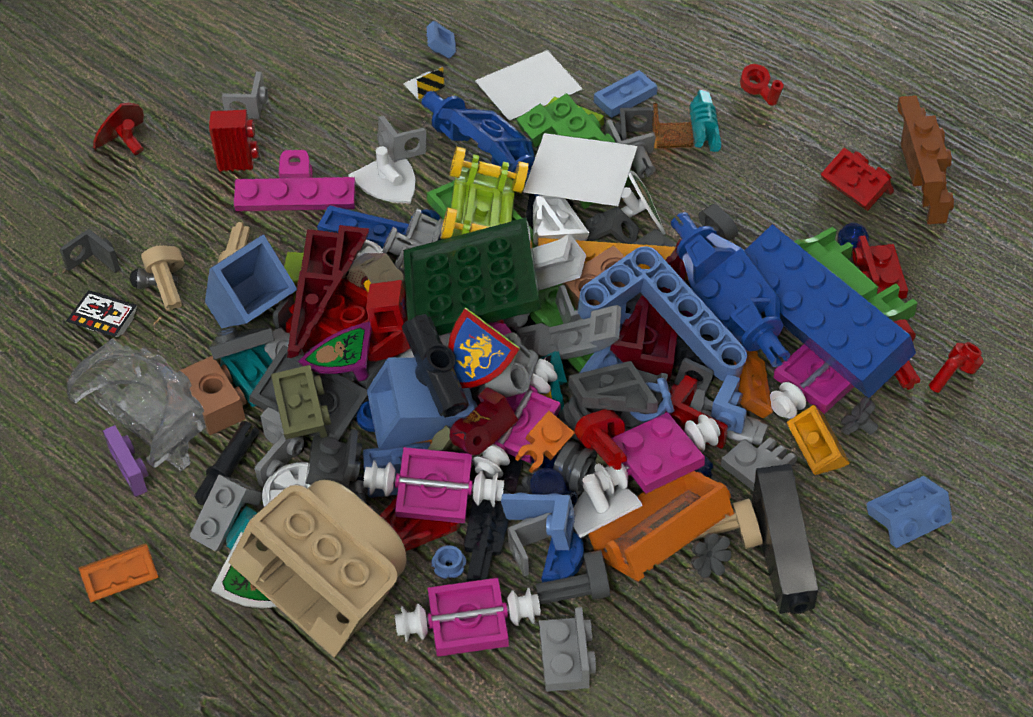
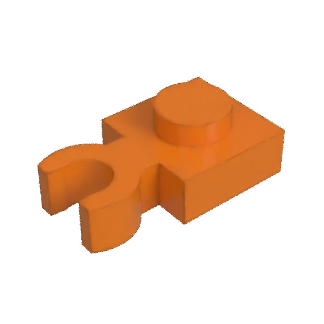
(545, 438)

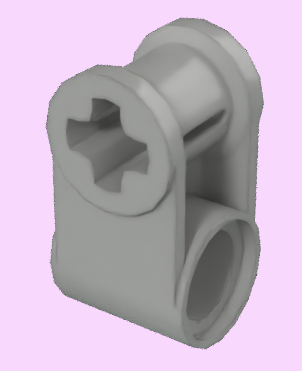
(517, 375)

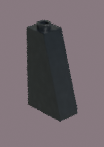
(784, 539)

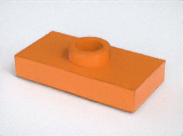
(118, 572)

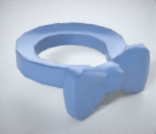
(665, 405)

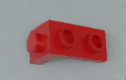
(681, 399)

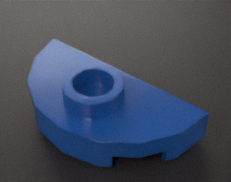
(563, 563)

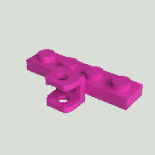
(294, 189)

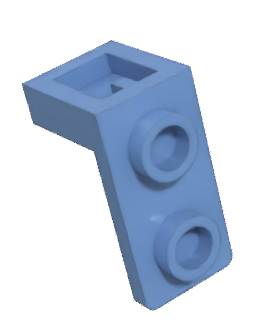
(558, 525)

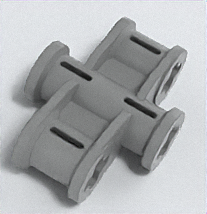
(420, 231)

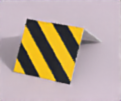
(426, 82)

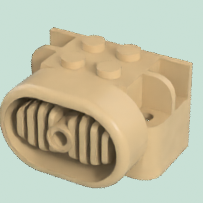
(321, 559)

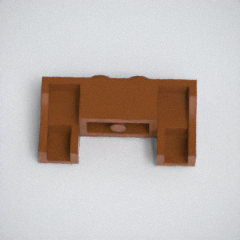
(926, 158)

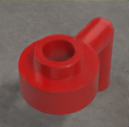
(762, 77)
(963, 357)

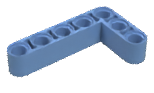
(668, 306)

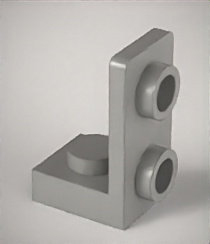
(281, 451)
(221, 511)

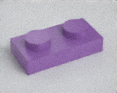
(122, 450)

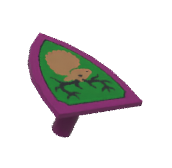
(342, 352)

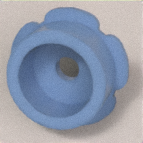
(445, 555)

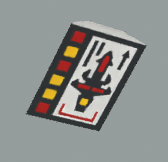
(103, 314)

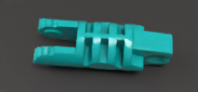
(705, 121)

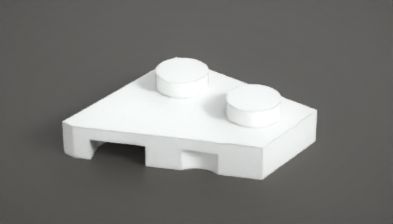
(555, 219)

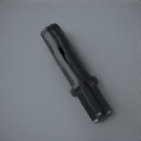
(227, 460)

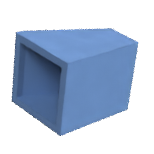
(247, 284)
(404, 407)

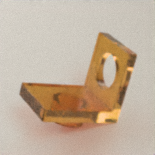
(671, 134)

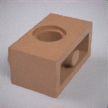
(216, 394)

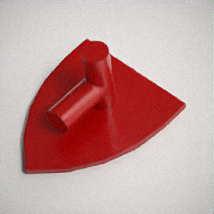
(122, 124)

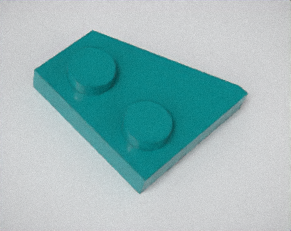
(247, 368)

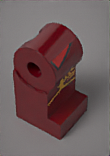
(484, 423)

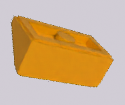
(817, 441)

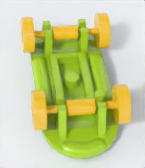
(480, 194)

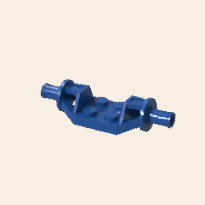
(483, 126)
(731, 288)

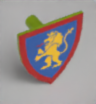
(479, 350)

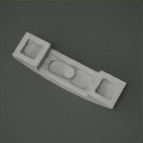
(576, 337)

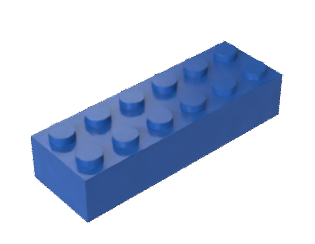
(830, 314)

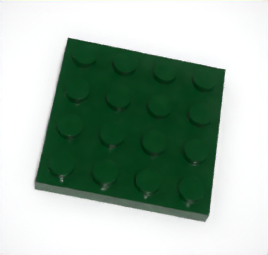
(479, 271)

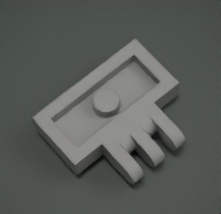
(745, 459)

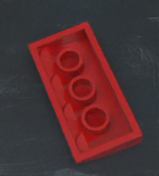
(349, 309)

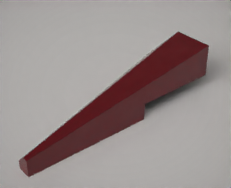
(323, 267)
(647, 336)

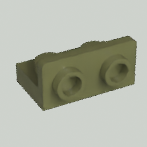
(299, 403)

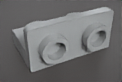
(565, 652)

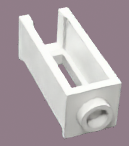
(558, 262)

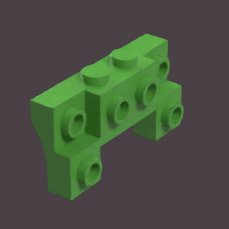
(563, 119)
(836, 259)

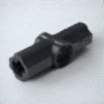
(435, 366)

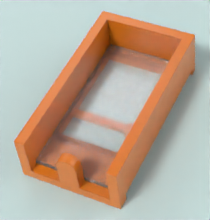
(663, 525)

